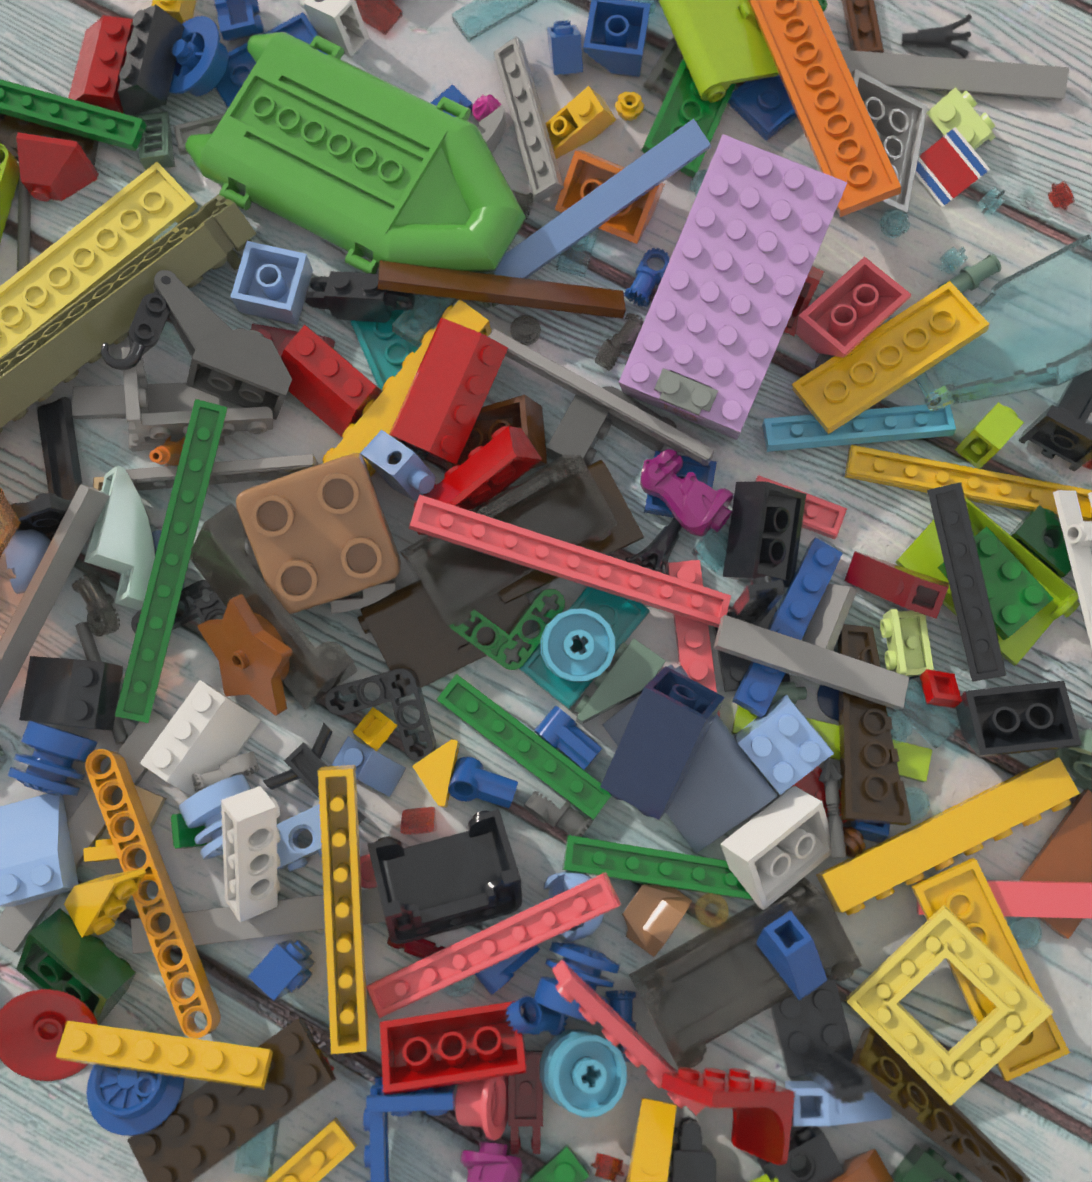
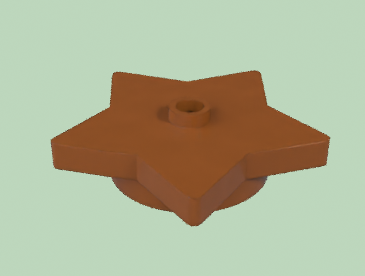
(249, 654)

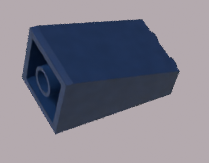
(661, 742)

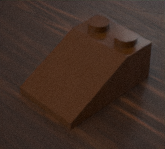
(514, 412)

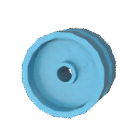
(596, 641)
(583, 1073)

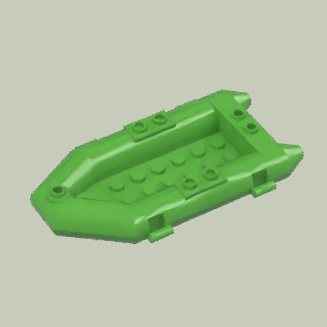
(359, 161)

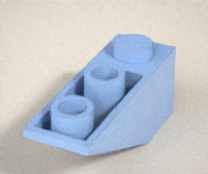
(818, 1108)

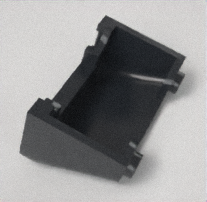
(447, 880)

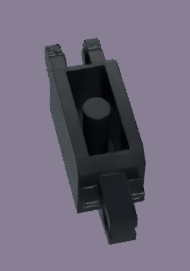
(356, 297)
(689, 1158)

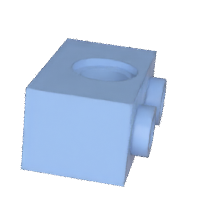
(288, 849)

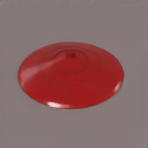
(33, 1031)

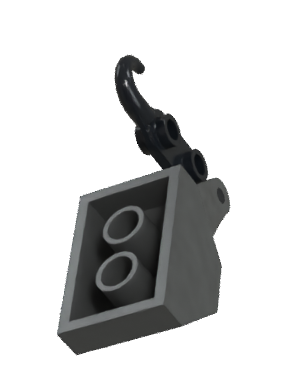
(224, 362)

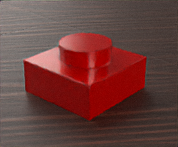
(940, 688)

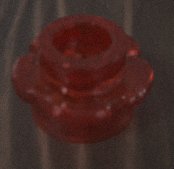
(1061, 195)
(607, 1167)

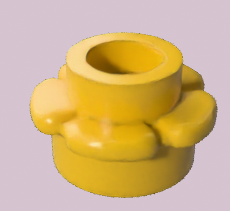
(629, 112)

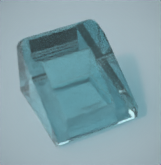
(712, 550)

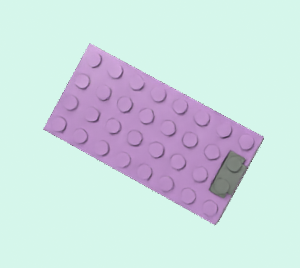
(731, 286)

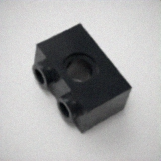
(820, 1159)

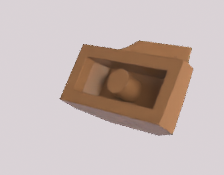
(654, 916)

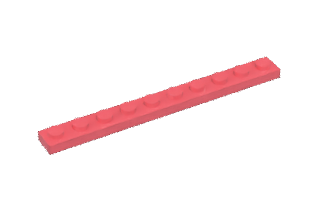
(568, 561)

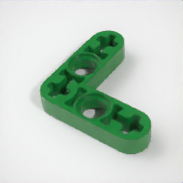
(503, 640)

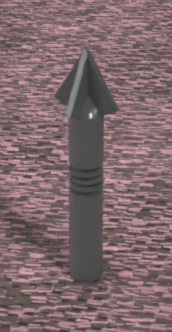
(830, 778)

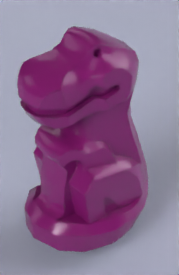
(689, 500)
(492, 1164)

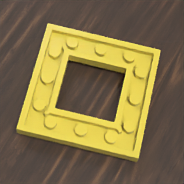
(956, 1070)

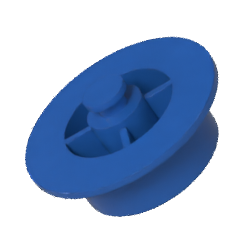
(199, 58)
(131, 1100)

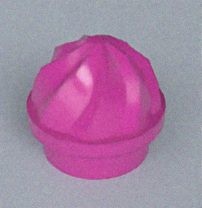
(484, 106)

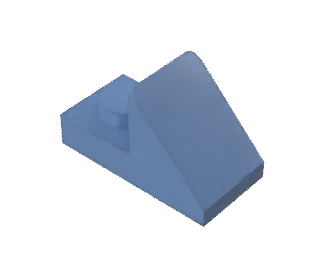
(371, 766)

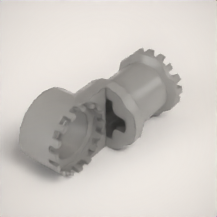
(235, 766)

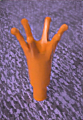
(167, 453)

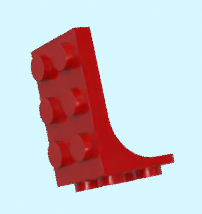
(759, 1107)

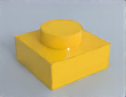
(374, 728)
(103, 851)

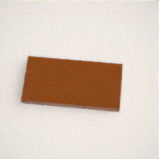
(1066, 857)

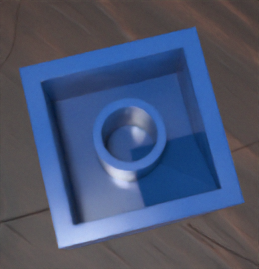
(617, 35)

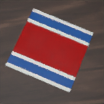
(949, 167)

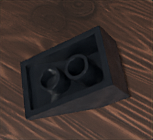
(71, 692)

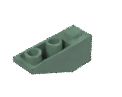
(627, 678)

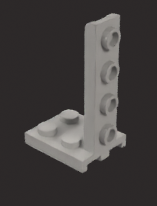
(163, 424)

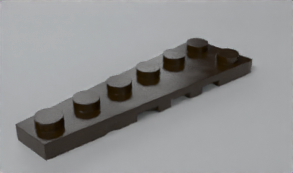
(867, 754)
(922, 1106)

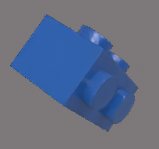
(283, 969)

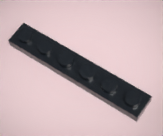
(967, 582)

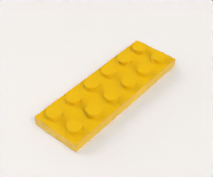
(890, 357)
(970, 899)

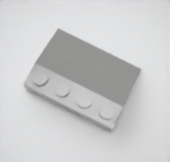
(900, 128)

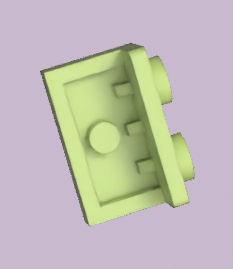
(958, 112)
(906, 642)

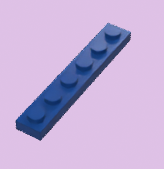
(790, 620)

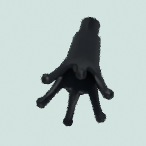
(939, 37)
(660, 548)

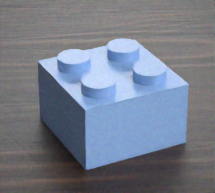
(272, 282)
(783, 744)

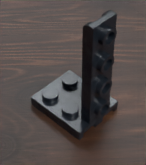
(1063, 427)
(61, 470)
(758, 608)
(818, 1043)

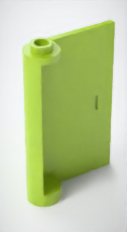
(719, 43)
(926, 555)

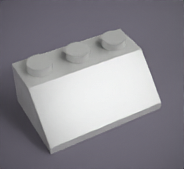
(200, 737)
(779, 846)

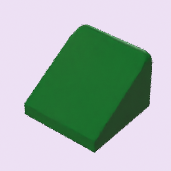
(182, 835)

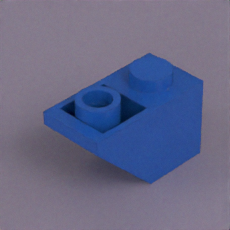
(565, 48)
(793, 954)

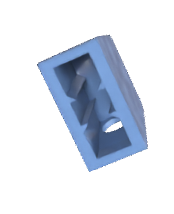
(408, 476)

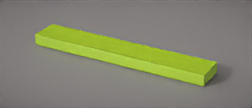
(913, 759)

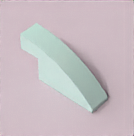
(123, 539)

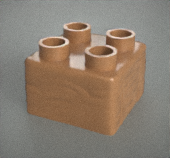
(319, 533)

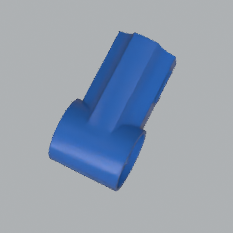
(561, 733)
(472, 781)
(499, 974)

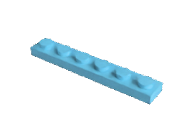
(867, 427)

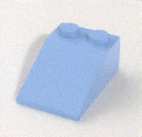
(35, 850)

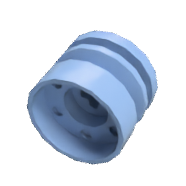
(205, 809)

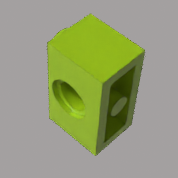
(989, 435)

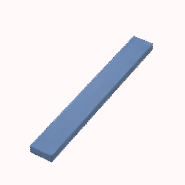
(605, 202)

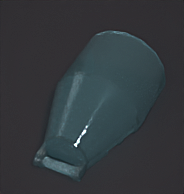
(1034, 335)

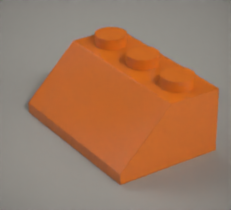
(590, 172)

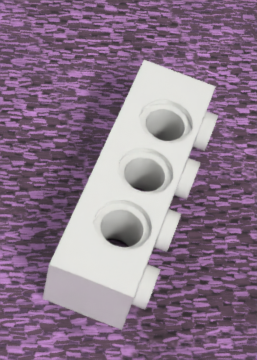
(250, 852)

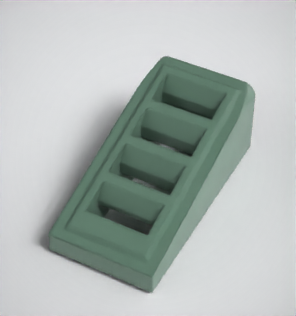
(165, 156)

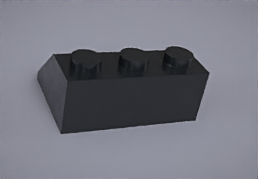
(149, 61)
(764, 532)
(1018, 719)

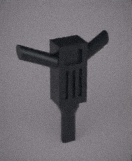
(305, 765)

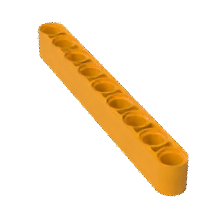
(164, 902)

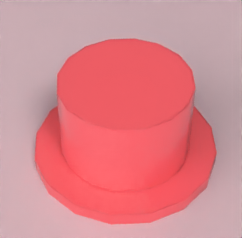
(483, 1105)

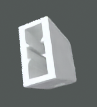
(337, 22)

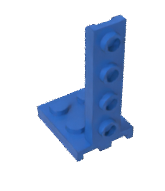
(375, 1119)

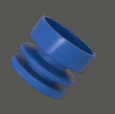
(52, 759)
(587, 964)

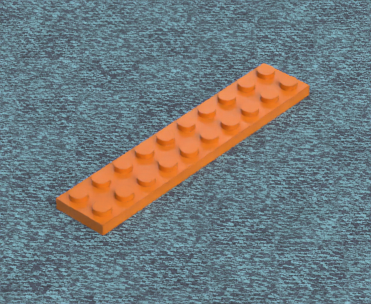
(826, 101)

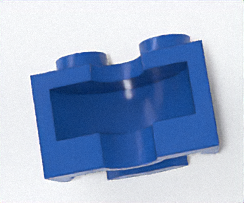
(238, 18)

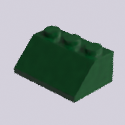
(81, 966)

